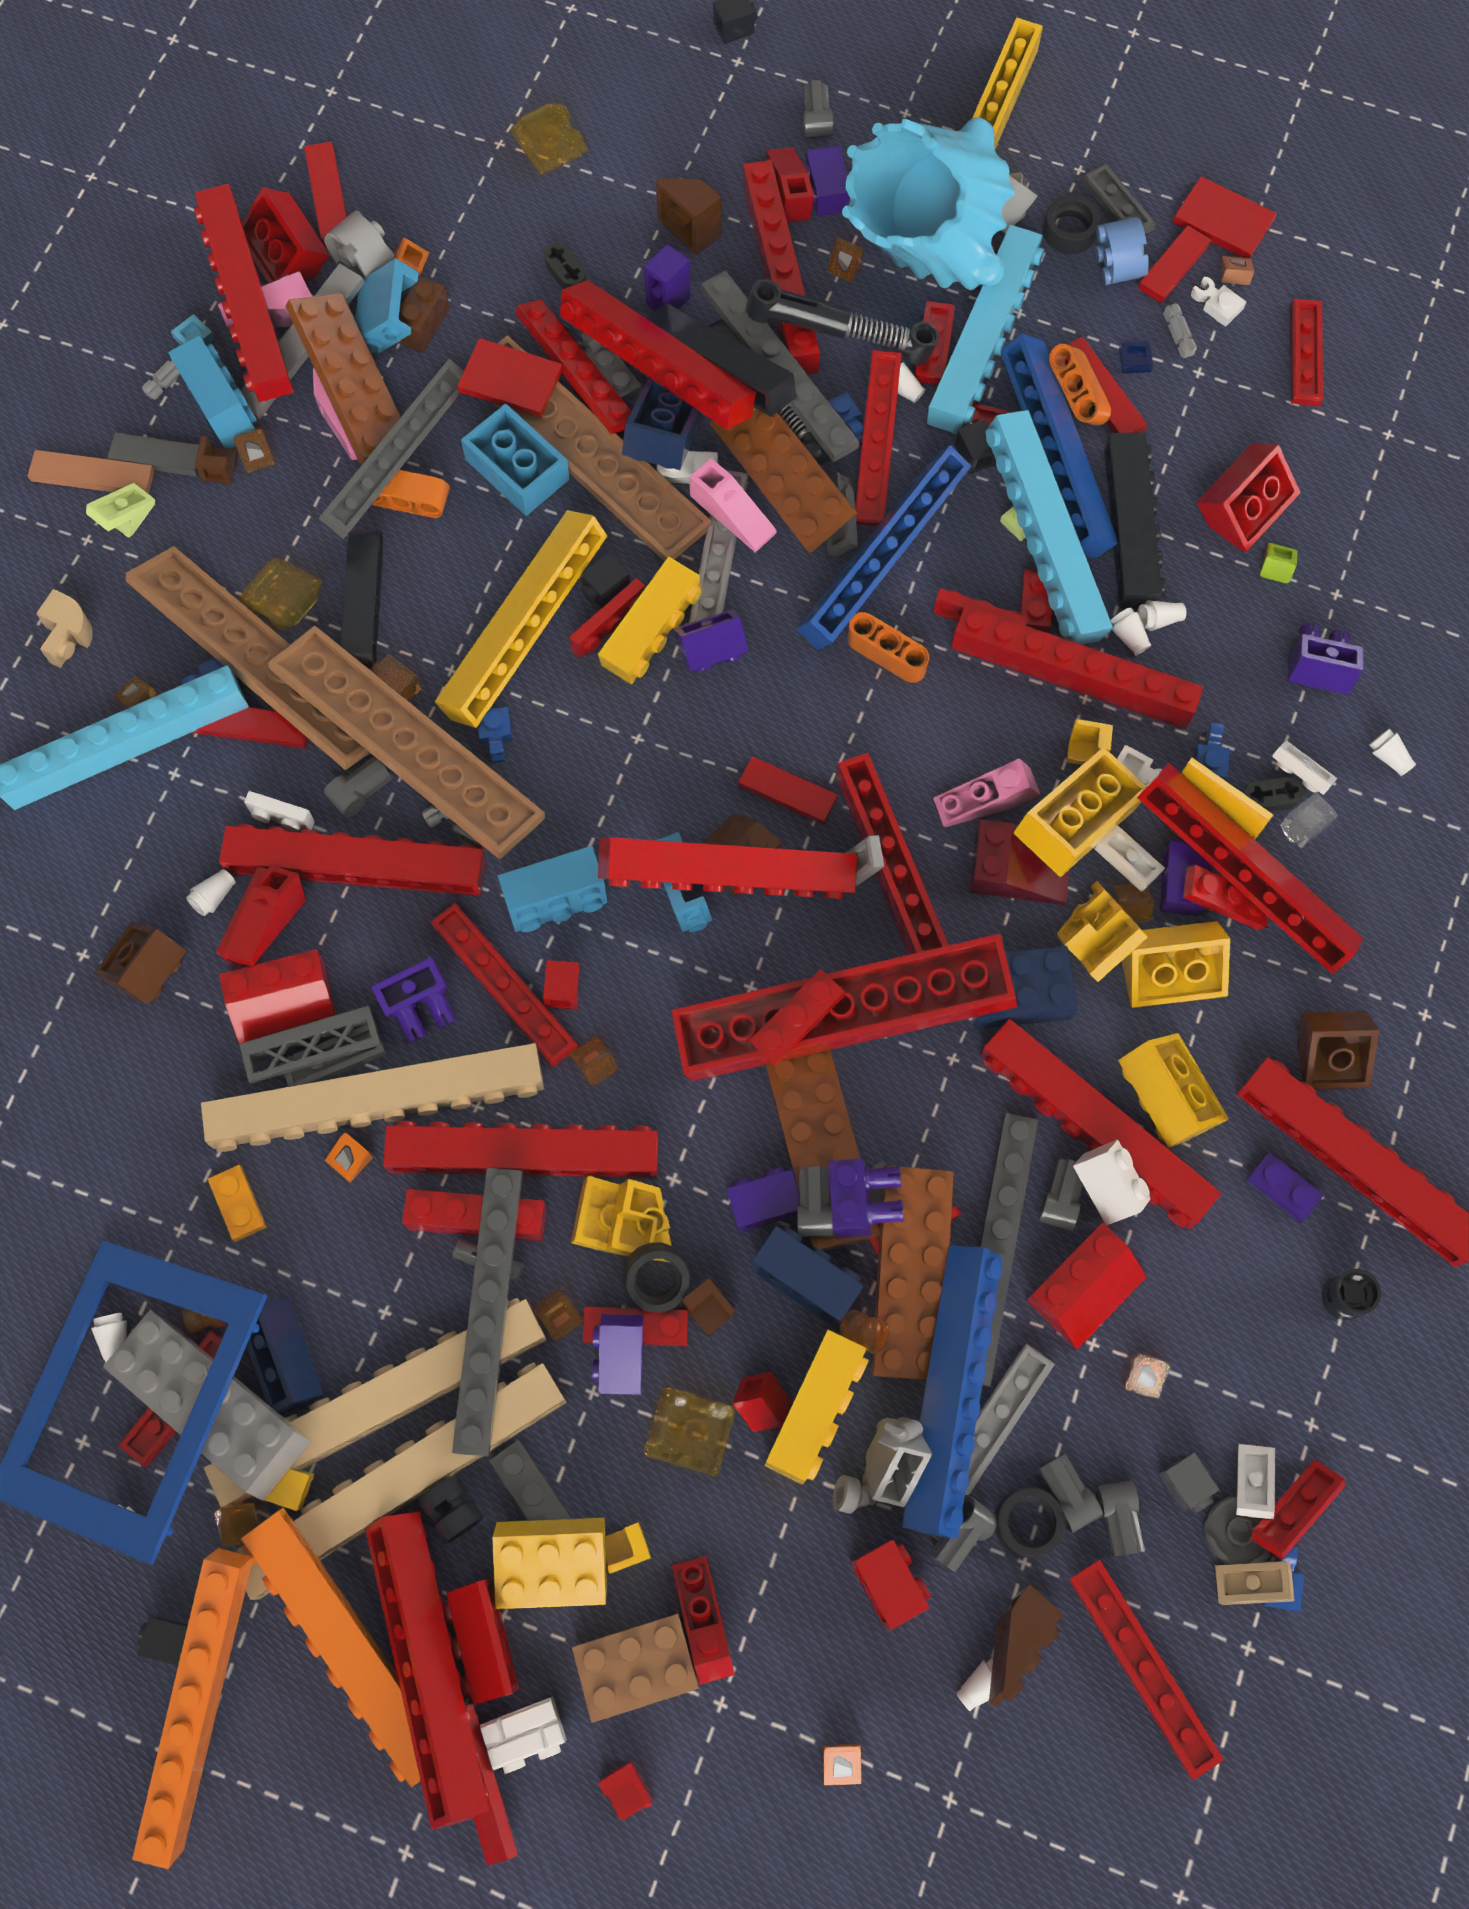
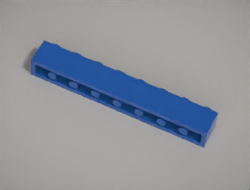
(1042, 395)
(883, 548)
(954, 1389)

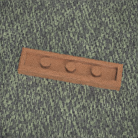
(88, 472)

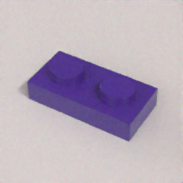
(1285, 1187)

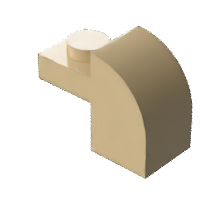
(68, 627)

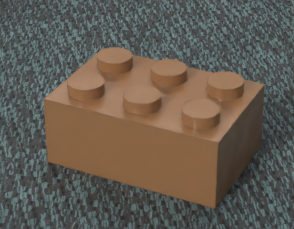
(635, 1667)

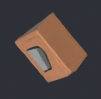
(1236, 270)

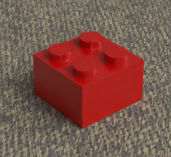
(890, 1584)

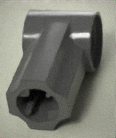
(817, 114)
(351, 791)
(1061, 1202)
(815, 1206)
(1076, 1501)
(1120, 1509)
(977, 1524)

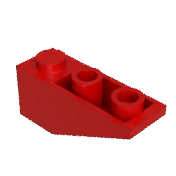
(792, 183)
(265, 914)
(703, 1620)

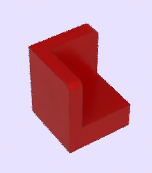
(561, 985)
(762, 1402)
(626, 1790)

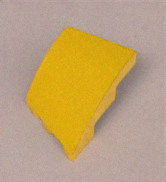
(1100, 933)
(619, 1216)

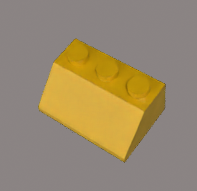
(1235, 804)
(1178, 965)
(1172, 1089)

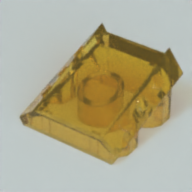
(549, 137)
(282, 593)
(689, 1431)

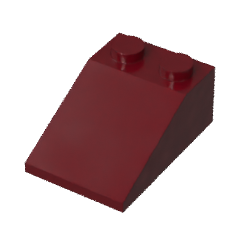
(1011, 869)

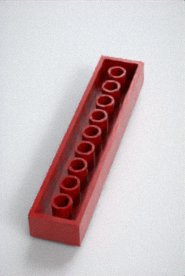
(878, 1003)

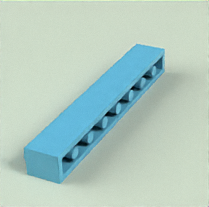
(984, 332)
(1048, 528)
(120, 737)

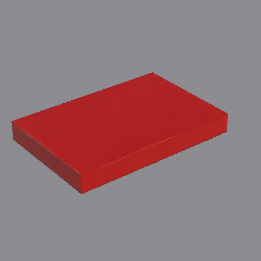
(1225, 217)
(510, 377)

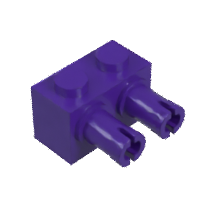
(1325, 662)
(402, 991)
(850, 1203)

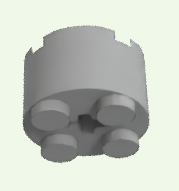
(358, 244)

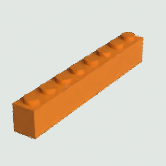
(336, 1635)
(192, 1708)

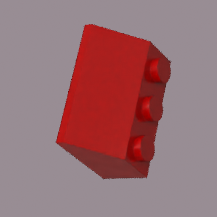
(282, 237)
(1249, 495)
(277, 995)
(1088, 1286)
(481, 1642)

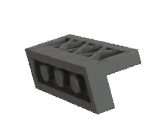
(308, 1037)

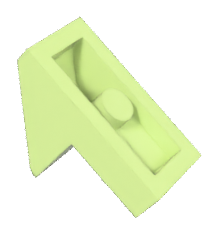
(122, 509)

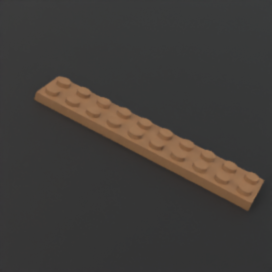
(623, 485)
(236, 640)
(407, 742)

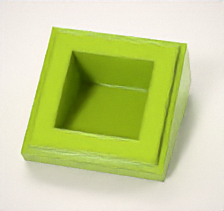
(1279, 563)

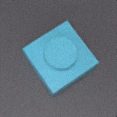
(190, 329)

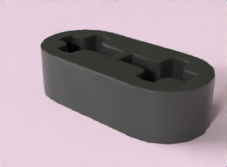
(569, 265)
(1271, 788)

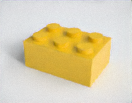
(550, 1563)

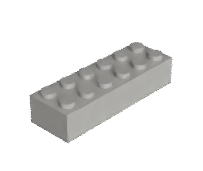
(167, 1373)

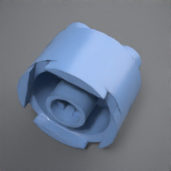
(1122, 250)

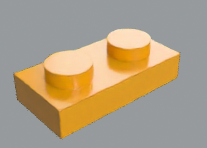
(237, 1203)

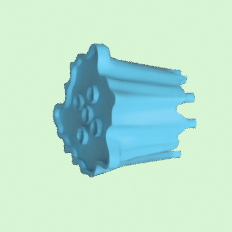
(932, 199)

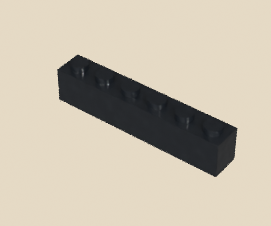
(771, 382)
(1133, 519)

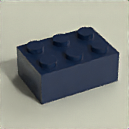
(660, 427)
(1041, 988)
(807, 1276)

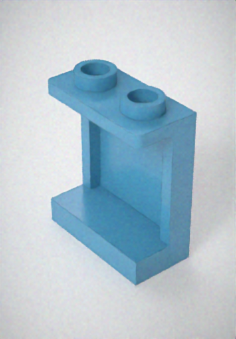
(380, 305)
(691, 914)

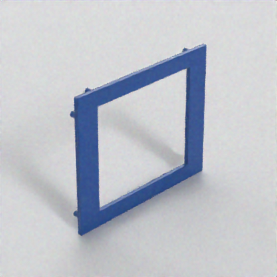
(83, 1512)

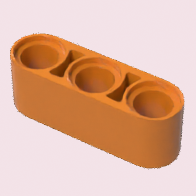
(1069, 377)
(414, 494)
(892, 660)

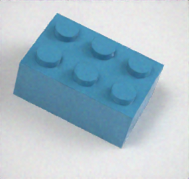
(213, 390)
(515, 459)
(553, 889)

